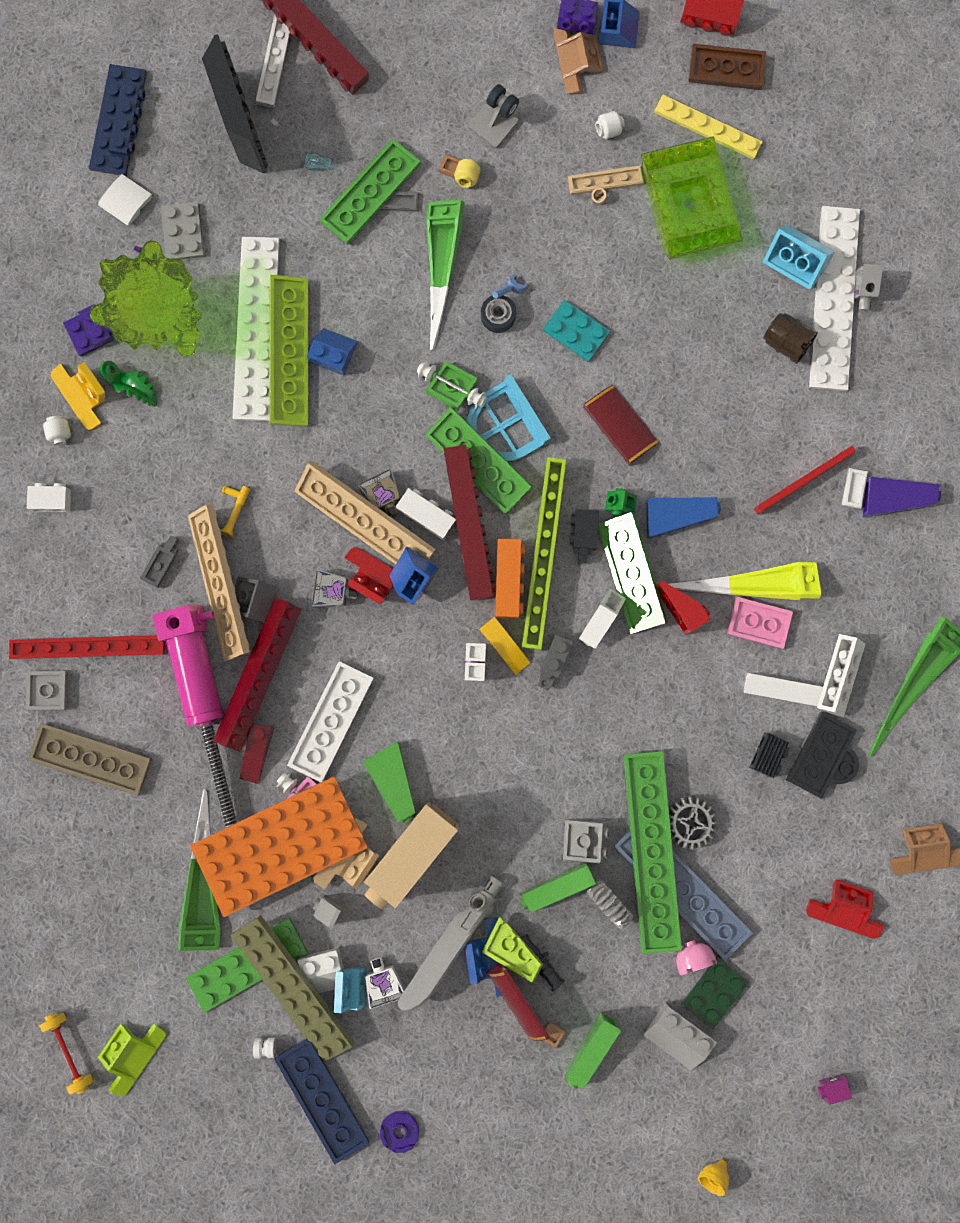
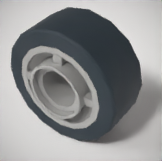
(494, 323)

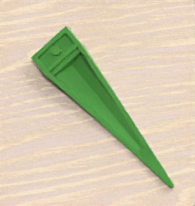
(934, 656)

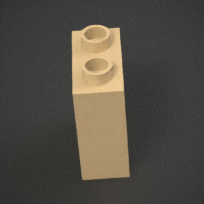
(410, 856)

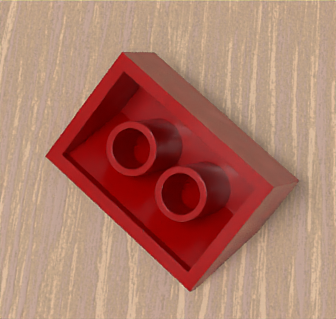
(712, 15)

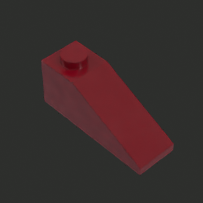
(256, 752)

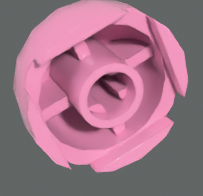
(694, 957)

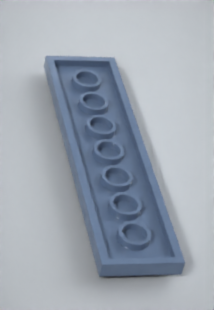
(700, 906)

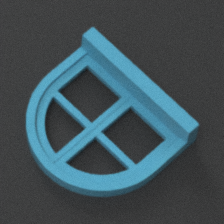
(525, 413)

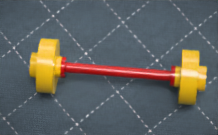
(79, 1082)

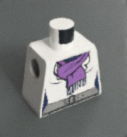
(383, 984)

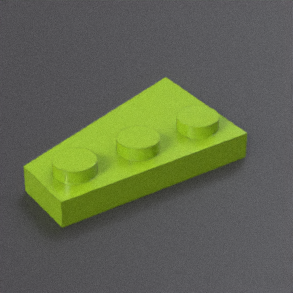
(511, 951)

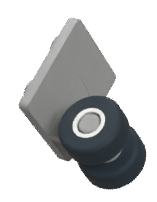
(496, 117)

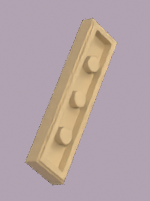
(605, 179)

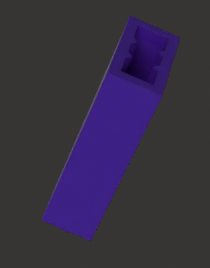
(893, 496)

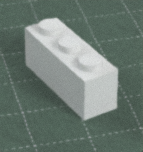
(426, 513)

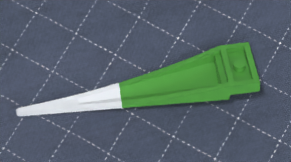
(444, 233)
(199, 916)

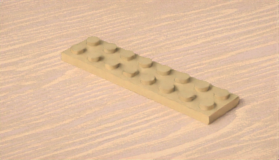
(358, 514)
(218, 583)

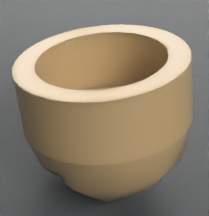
(598, 192)

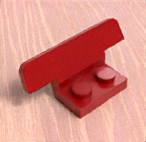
(372, 577)
(847, 909)

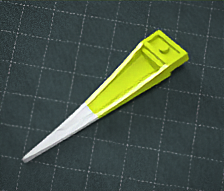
(781, 582)

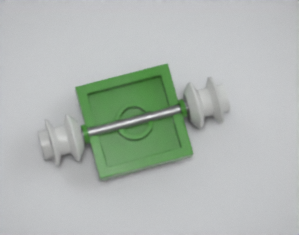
(451, 385)

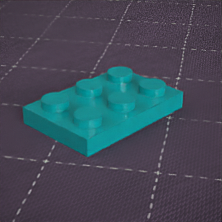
(576, 330)

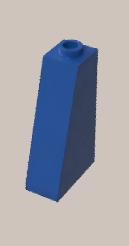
(673, 514)

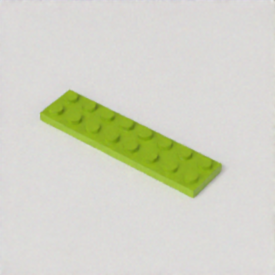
(288, 351)

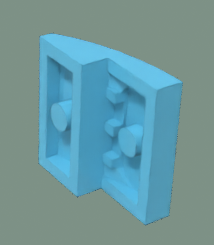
(350, 989)

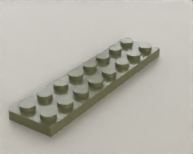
(292, 988)

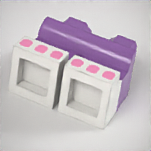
(475, 662)

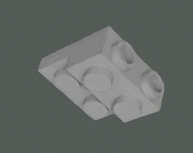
(586, 841)

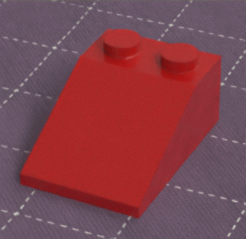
(685, 610)

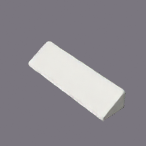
(782, 689)

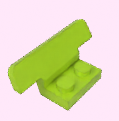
(129, 1055)

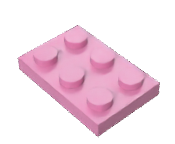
(759, 622)

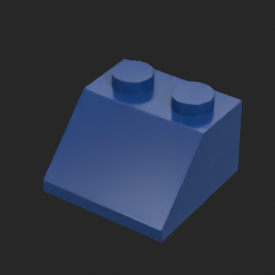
(331, 351)

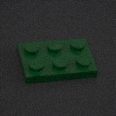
(715, 993)

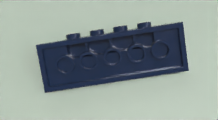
(118, 120)

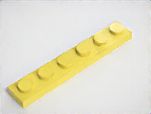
(708, 127)

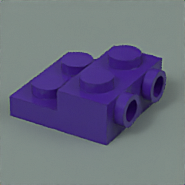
(577, 15)
(85, 334)

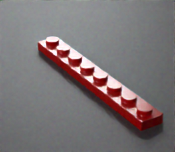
(85, 647)

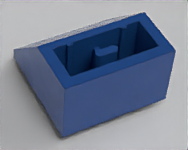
(619, 24)
(412, 575)

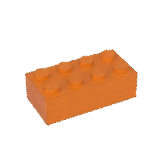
(508, 579)

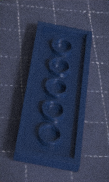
(322, 1100)

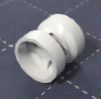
(264, 1048)

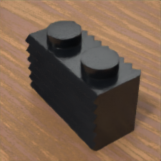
(769, 755)

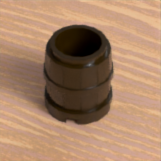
(789, 336)

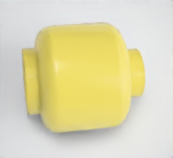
(467, 173)

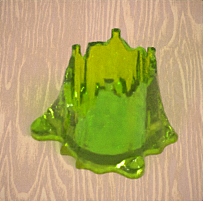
(149, 301)

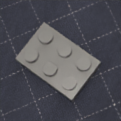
(182, 230)

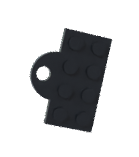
(824, 757)

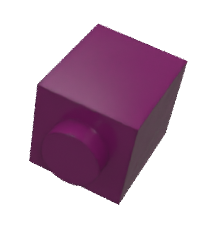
(834, 1089)

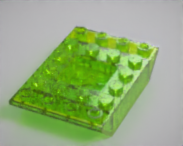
(693, 174)

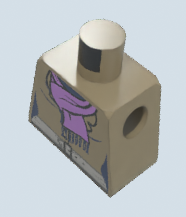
(382, 492)

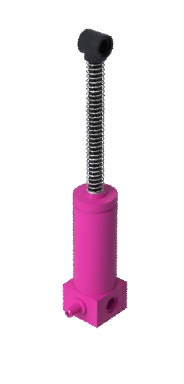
(184, 637)

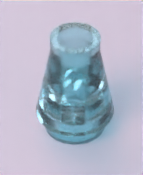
(317, 162)

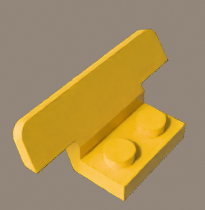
(81, 393)

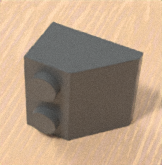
(254, 598)

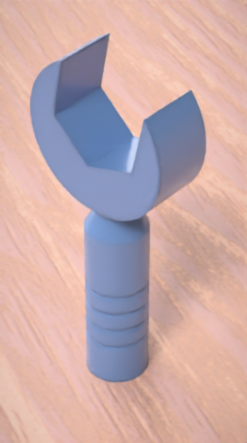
(512, 286)

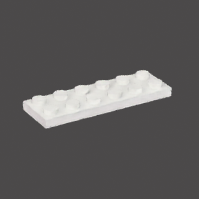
(330, 721)

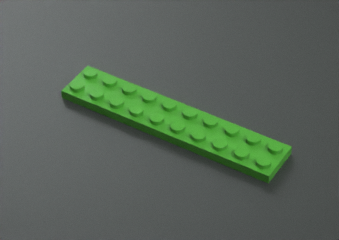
(652, 852)

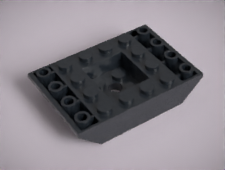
(233, 105)

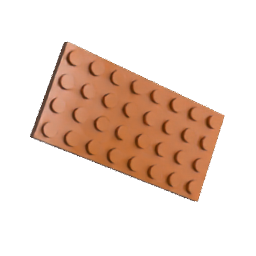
(279, 846)

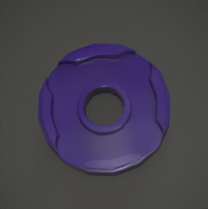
(403, 1120)

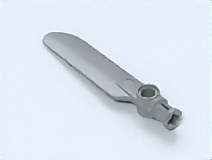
(449, 947)

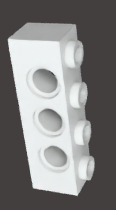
(841, 675)

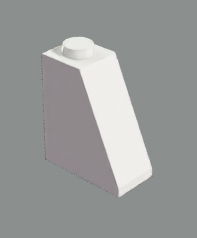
(602, 618)

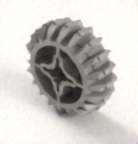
(692, 814)
(610, 904)

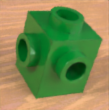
(620, 502)

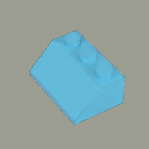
(798, 256)

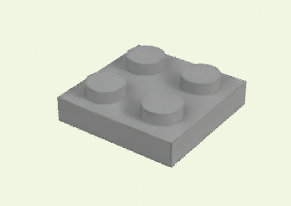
(46, 690)

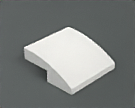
(124, 199)

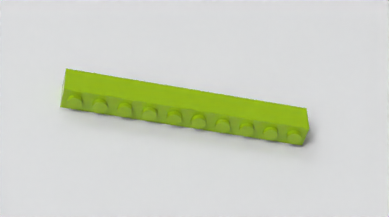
(543, 554)

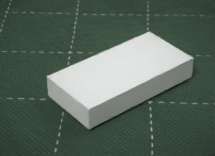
(854, 488)

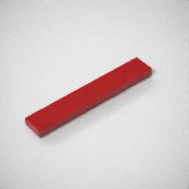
(804, 480)

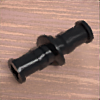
(547, 970)

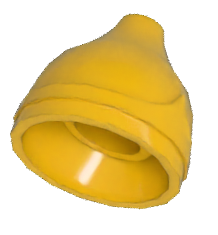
(715, 1178)

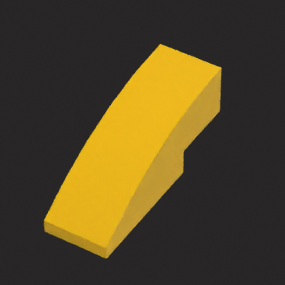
(504, 645)

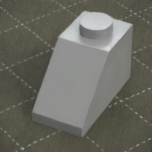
(327, 911)

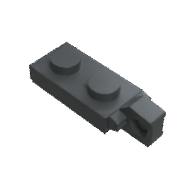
(160, 562)

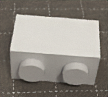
(48, 498)

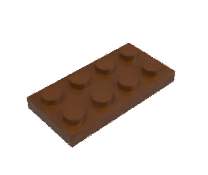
(727, 66)

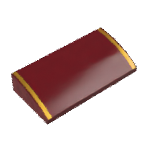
(620, 424)
(517, 1003)

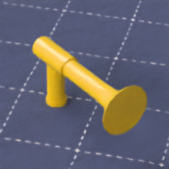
(241, 498)

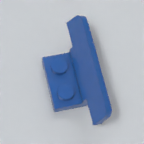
(477, 961)

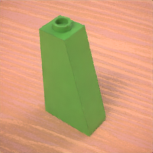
(391, 778)
(557, 888)
(592, 1051)

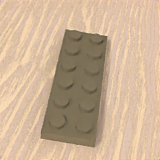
(90, 759)

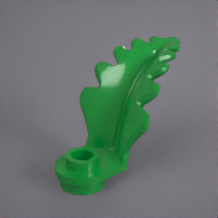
(128, 382)

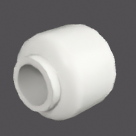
(609, 125)
(57, 430)

